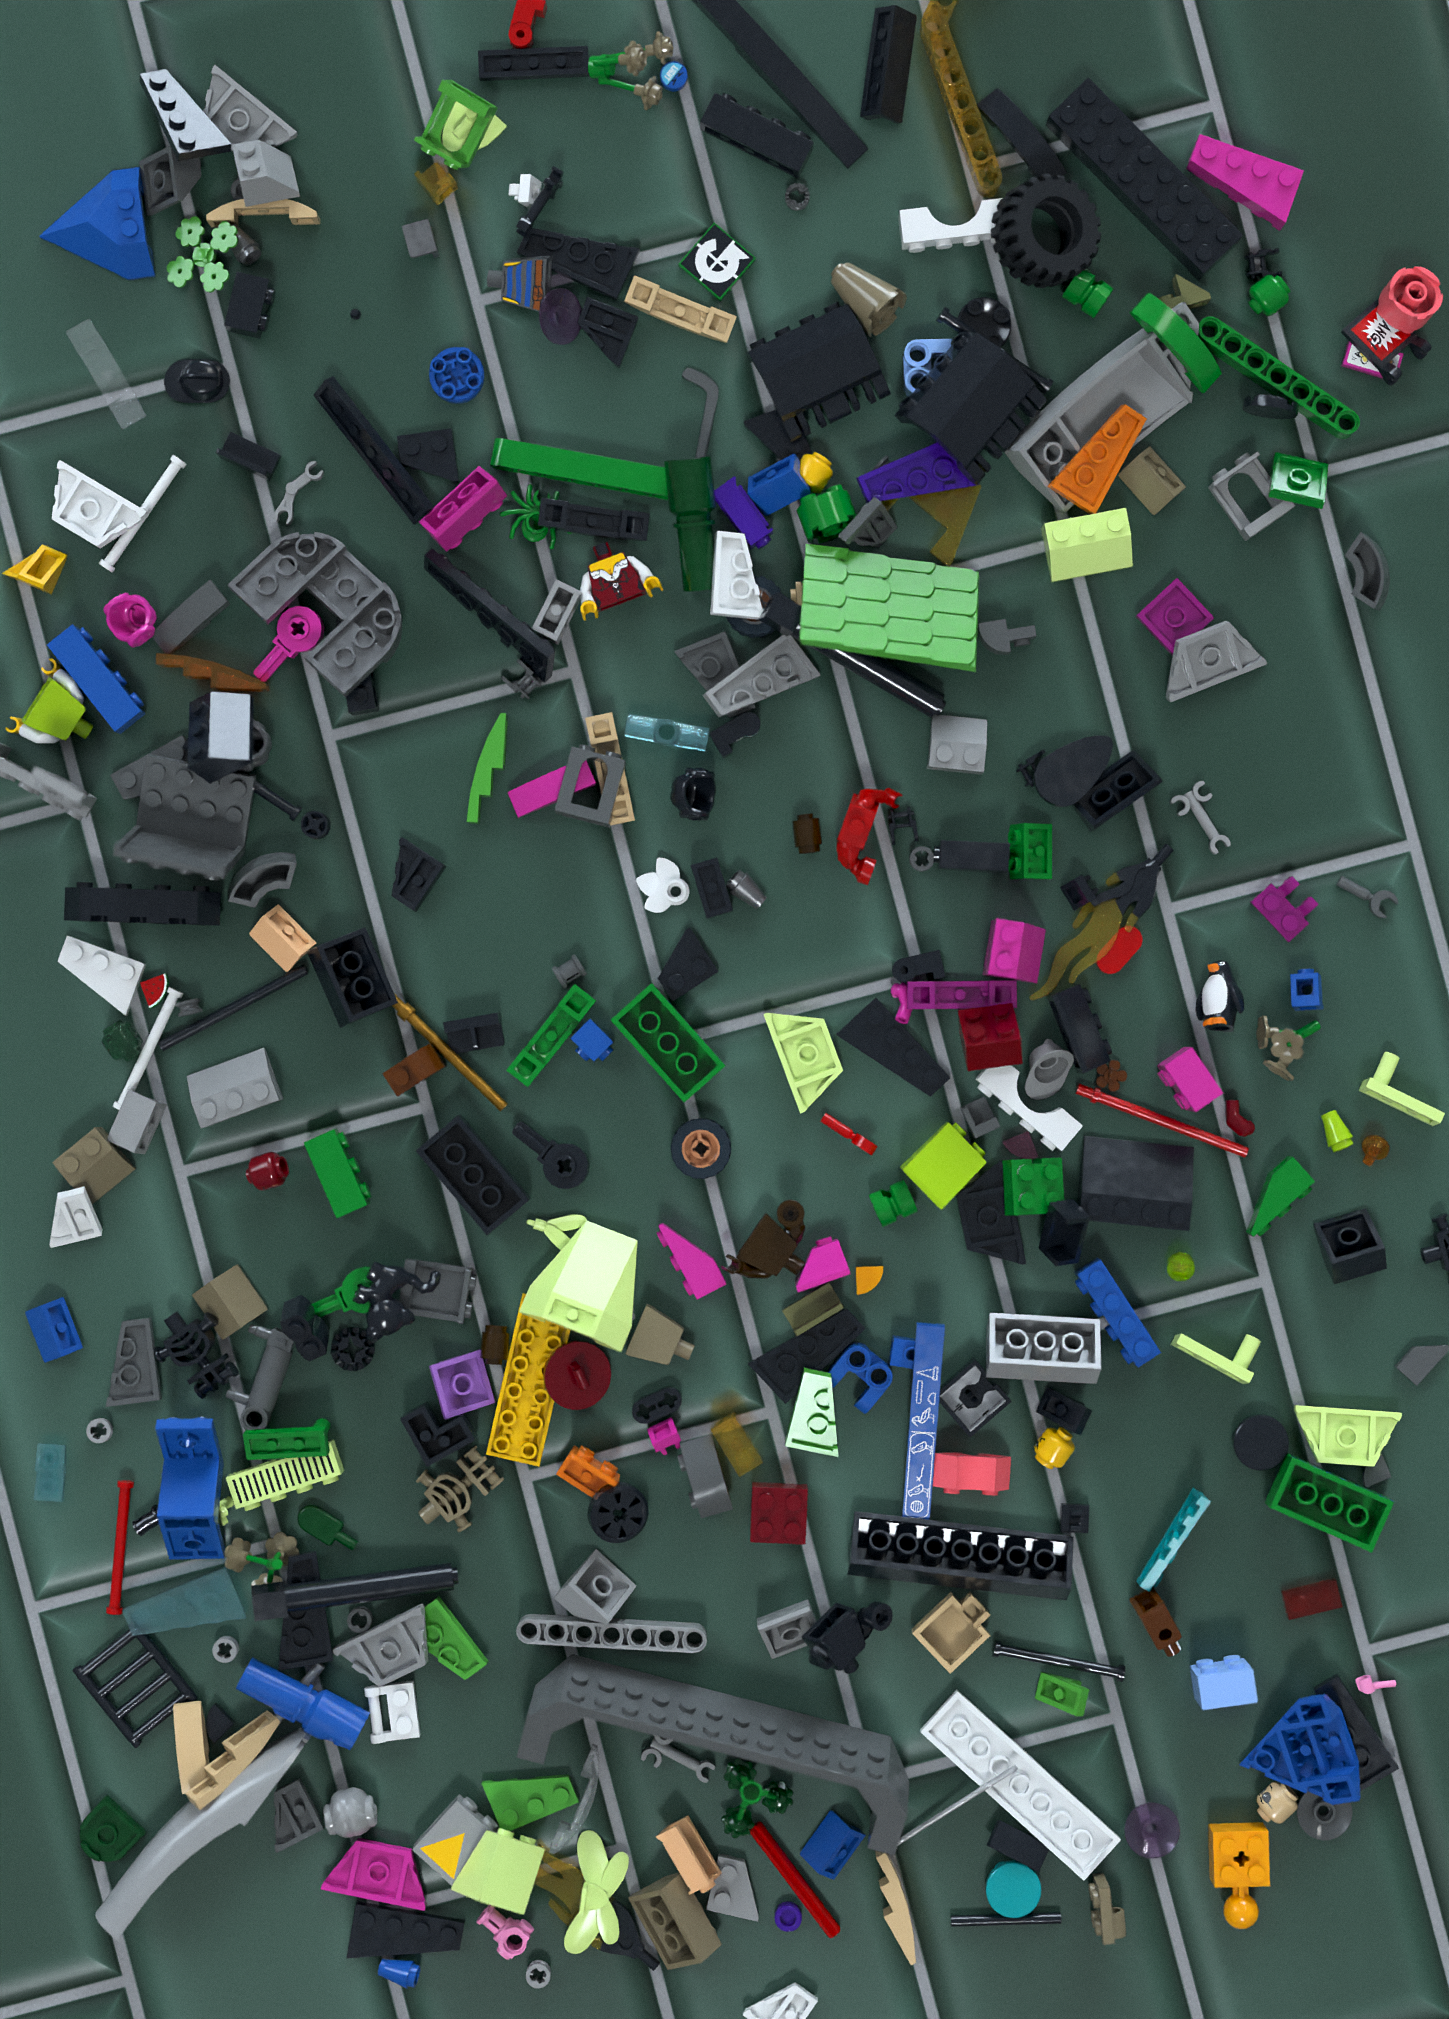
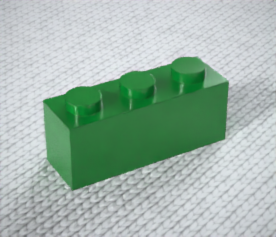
(338, 1172)

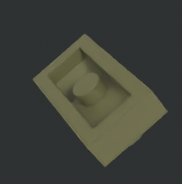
(1186, 292)

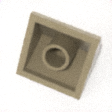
(230, 1300)

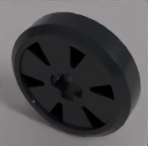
(618, 1528)

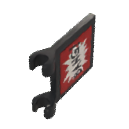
(1382, 342)

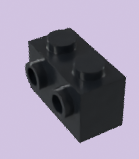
(249, 305)

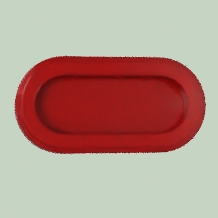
(1122, 950)

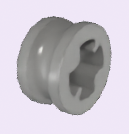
(94, 1423)
(217, 1646)
(536, 1982)

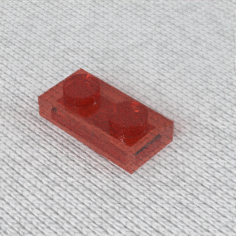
(1311, 1599)

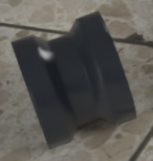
(312, 821)

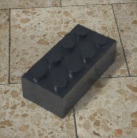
(473, 1174)

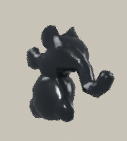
(386, 1313)

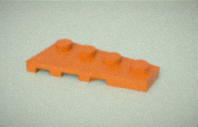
(1095, 466)

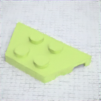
(805, 1055)
(1346, 1434)

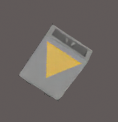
(453, 1837)

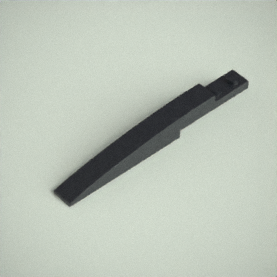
(784, 78)

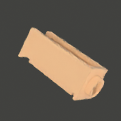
(690, 1855)

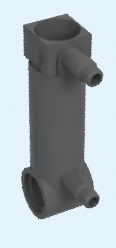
(268, 1378)

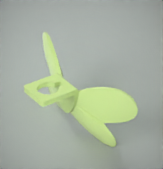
(600, 1883)

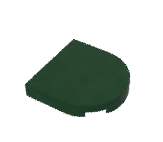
(109, 1832)

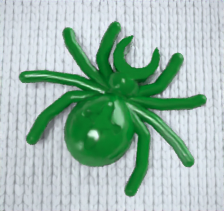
(531, 513)

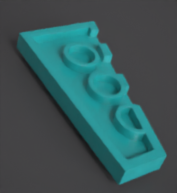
(1173, 1538)

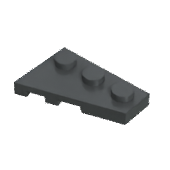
(136, 1366)

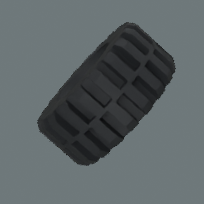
(1075, 222)

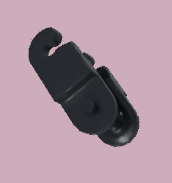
(1260, 255)
(1030, 761)
(912, 823)

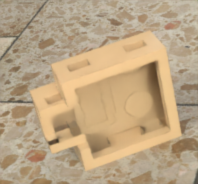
(953, 1629)

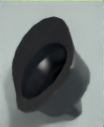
(197, 381)

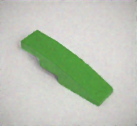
(491, 759)

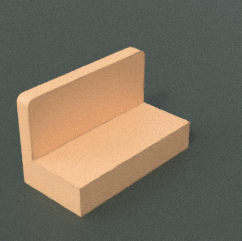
(282, 937)

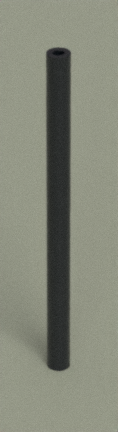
(233, 1007)

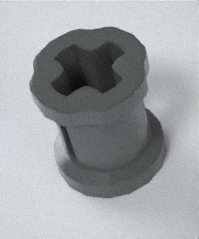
(569, 971)

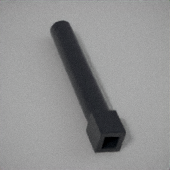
(785, 617)
(278, 1599)

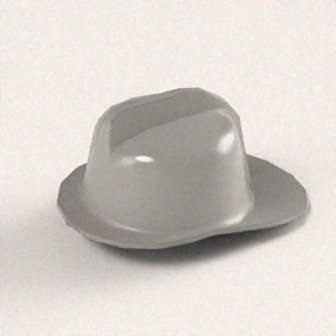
(1048, 1070)

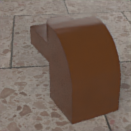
(414, 1069)

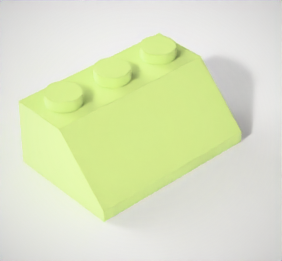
(1088, 544)

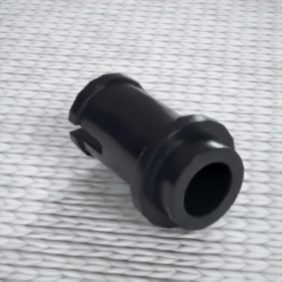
(146, 1522)

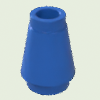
(400, 1972)

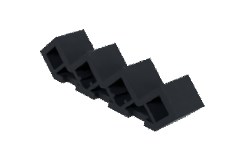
(142, 905)

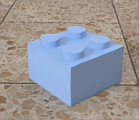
(1223, 1682)

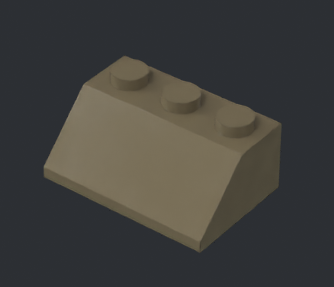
(675, 1922)

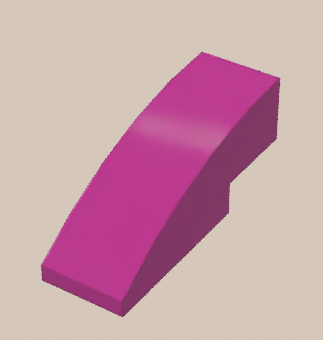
(546, 789)

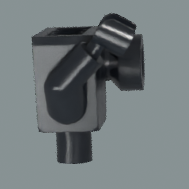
(842, 1635)

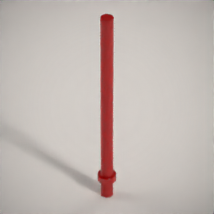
(1095, 1095)

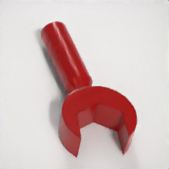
(848, 1133)

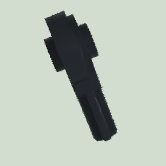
(551, 1156)

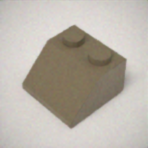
(94, 1164)

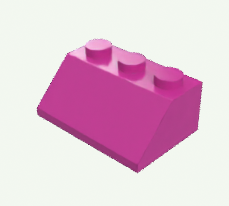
(463, 508)

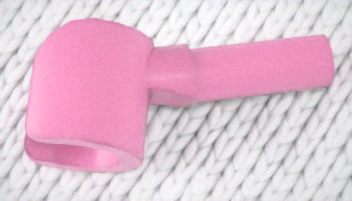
(1366, 1685)

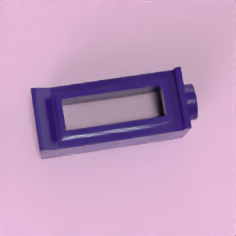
(743, 514)

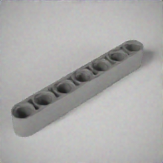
(624, 1626)

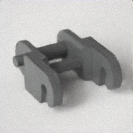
(516, 687)

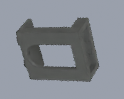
(615, 767)

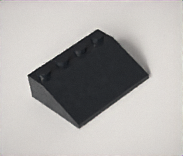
(1136, 1183)

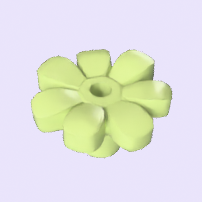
(225, 1504)

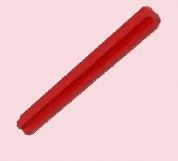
(795, 1880)

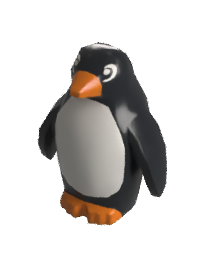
(1219, 999)

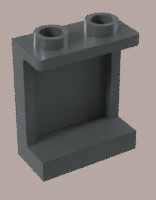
(449, 1298)

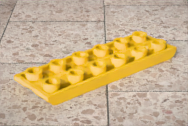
(523, 1402)

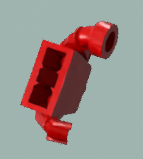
(857, 828)

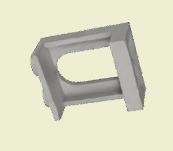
(1252, 467)

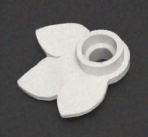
(659, 886)

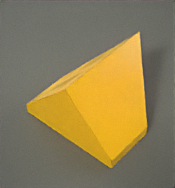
(39, 569)

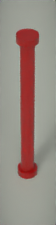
(119, 1548)

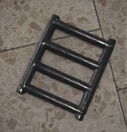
(117, 1715)

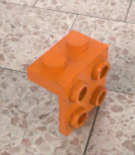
(586, 1472)

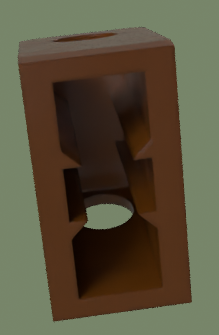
(1157, 1621)

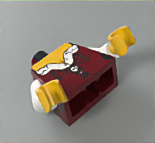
(614, 581)

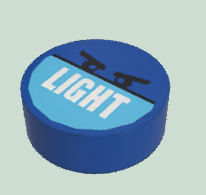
(673, 76)

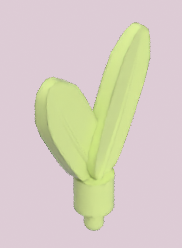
(554, 1227)

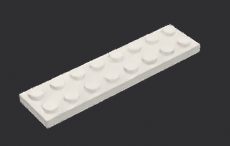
(1026, 1794)

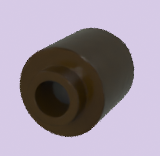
(807, 833)
(495, 1344)

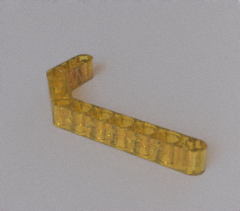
(959, 90)

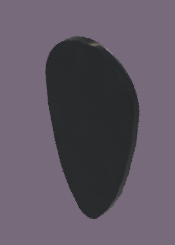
(1072, 770)

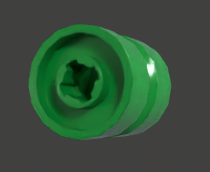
(1088, 293)
(893, 1203)

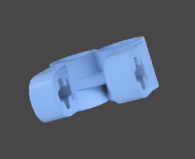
(931, 349)

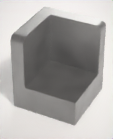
(420, 239)

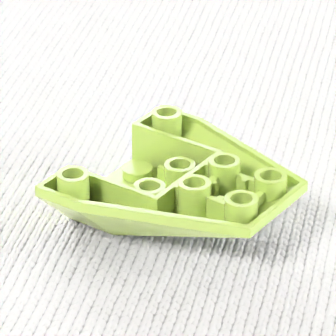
(588, 1286)

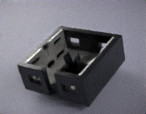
(965, 1408)

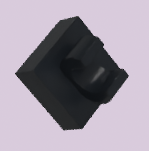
(1078, 891)
(1074, 1518)

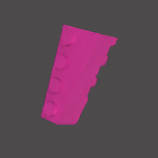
(1247, 178)

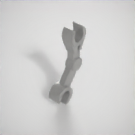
(293, 488)

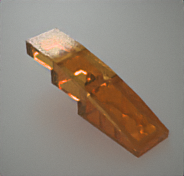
(221, 676)

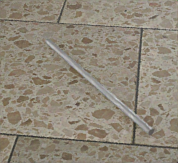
(954, 1806)

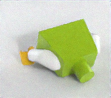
(54, 710)

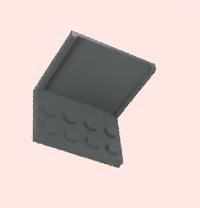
(188, 820)

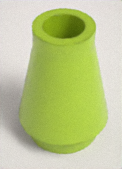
(1336, 1132)

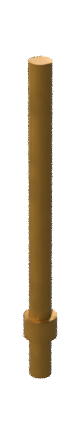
(406, 1013)

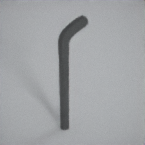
(710, 407)

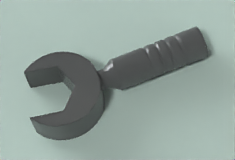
(1363, 893)

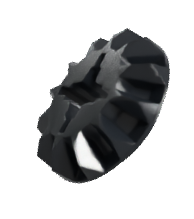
(360, 1339)

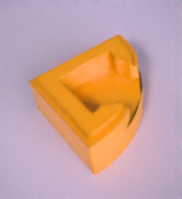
(867, 1278)

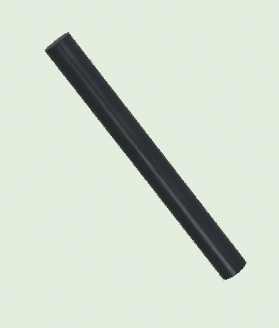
(997, 1919)

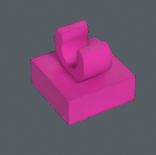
(664, 1435)

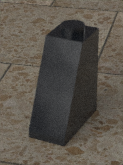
(972, 856)

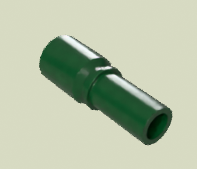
(692, 501)

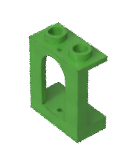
(431, 137)

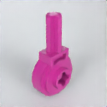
(288, 640)

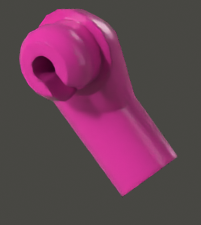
(900, 991)

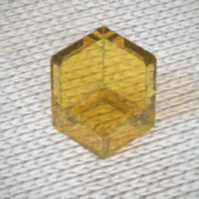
(436, 183)

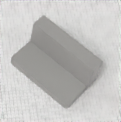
(136, 1122)

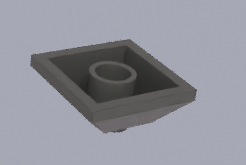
(167, 179)

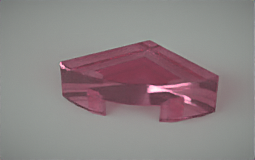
(1021, 1146)

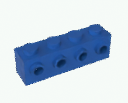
(96, 679)
(1117, 1312)

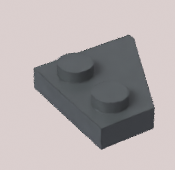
(870, 526)

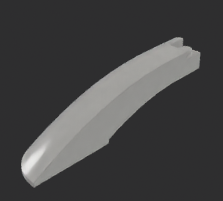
(194, 1828)

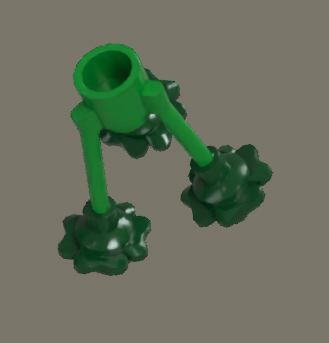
(741, 1777)

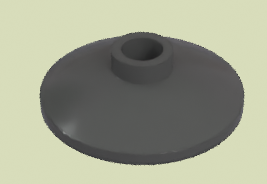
(1326, 1825)

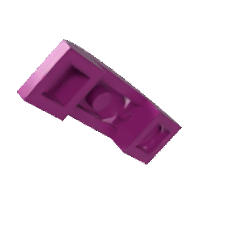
(960, 994)

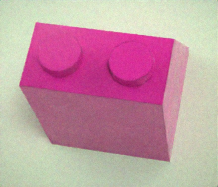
(1014, 950)

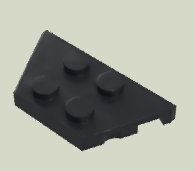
(984, 1218)

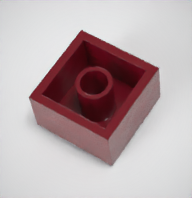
(990, 1037)
(778, 1513)

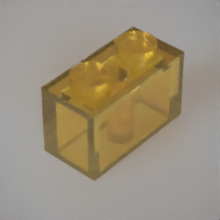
(736, 1444)

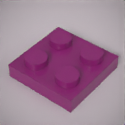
(1174, 615)

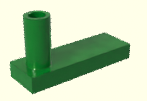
(288, 1442)

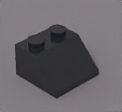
(1350, 1246)

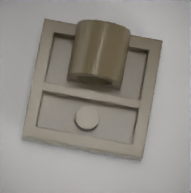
(1107, 1920)

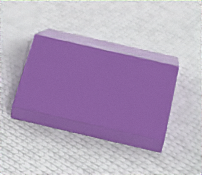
(461, 1384)

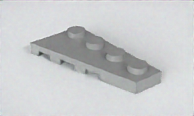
(766, 674)

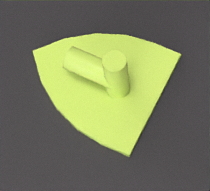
(460, 124)

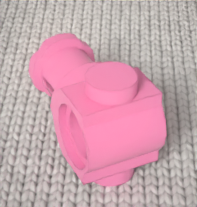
(503, 1928)

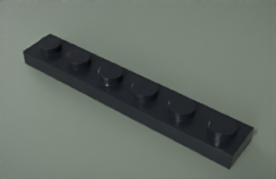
(373, 450)

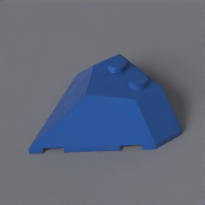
(108, 227)
(1310, 1751)

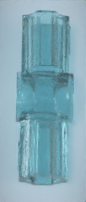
(648, 730)

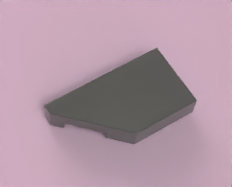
(1420, 1361)

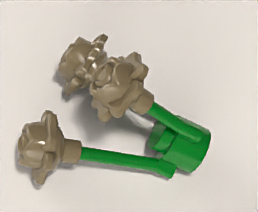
(635, 60)

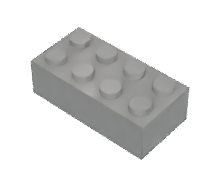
(1043, 1348)

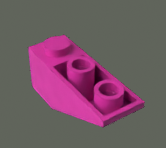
(697, 1266)

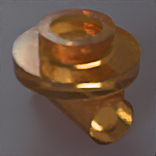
(1374, 1149)

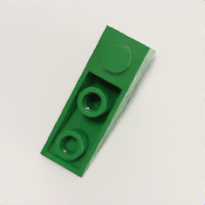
(1279, 1190)

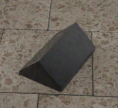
(1116, 790)

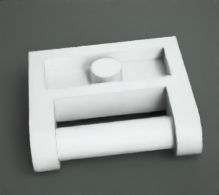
(402, 1711)

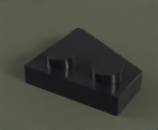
(430, 452)
(415, 875)

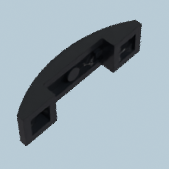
(1020, 134)
(593, 520)

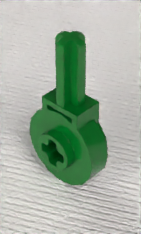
(344, 1294)

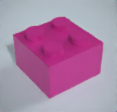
(1188, 1079)

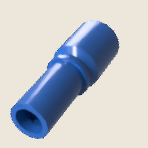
(320, 1713)

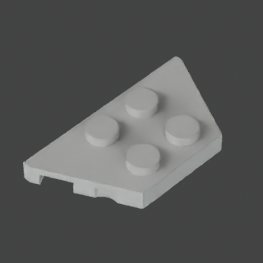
(242, 115)
(1209, 659)
(389, 1648)

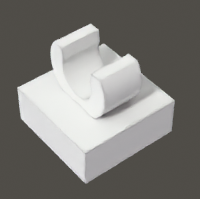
(526, 191)

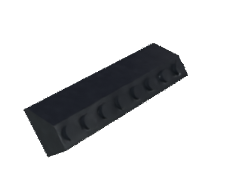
(961, 1555)

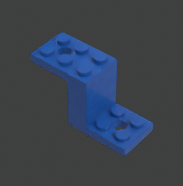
(190, 1488)

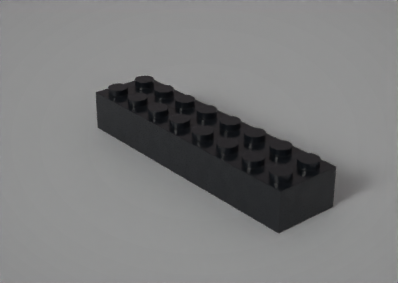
(1143, 179)

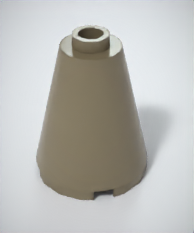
(868, 297)

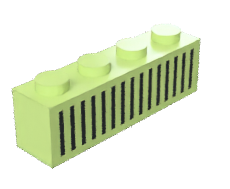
(281, 1476)

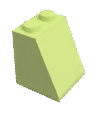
(501, 1871)

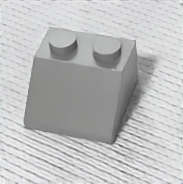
(264, 173)
(957, 744)

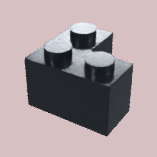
(437, 1440)

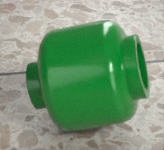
(1269, 295)

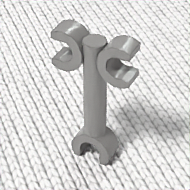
(1192, 801)
(660, 1746)

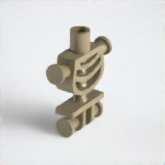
(437, 1506)

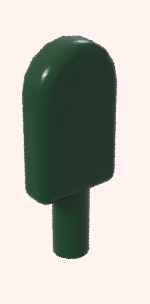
(324, 1526)

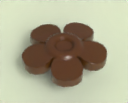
(1110, 1075)

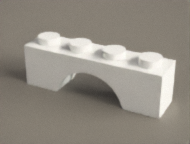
(922, 230)
(1055, 1126)

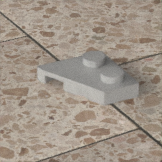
(733, 1890)

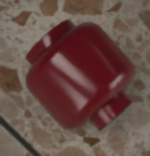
(267, 1171)

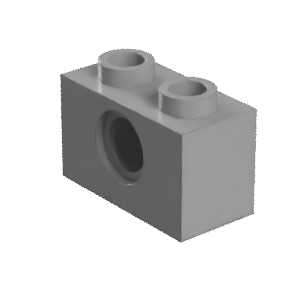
(557, 612)

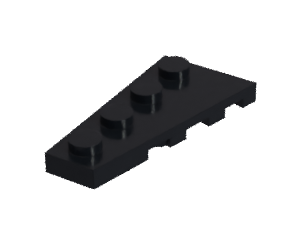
(587, 262)

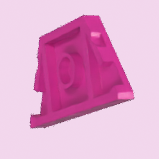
(378, 1874)

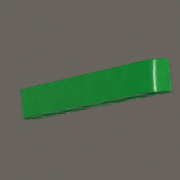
(1291, 378)
(579, 468)

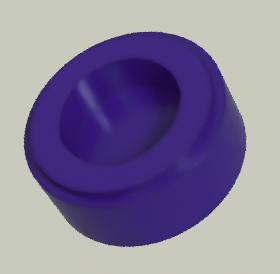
(788, 1916)

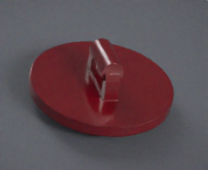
(577, 1375)

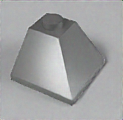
(595, 1590)

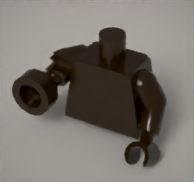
(770, 1245)

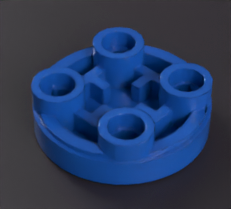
(456, 375)

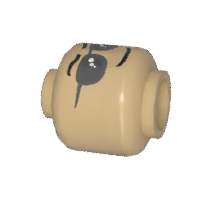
(1277, 1802)

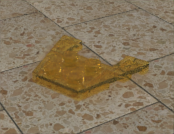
(952, 511)

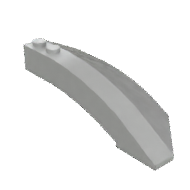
(1134, 374)

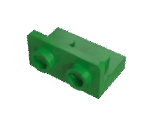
(1030, 851)

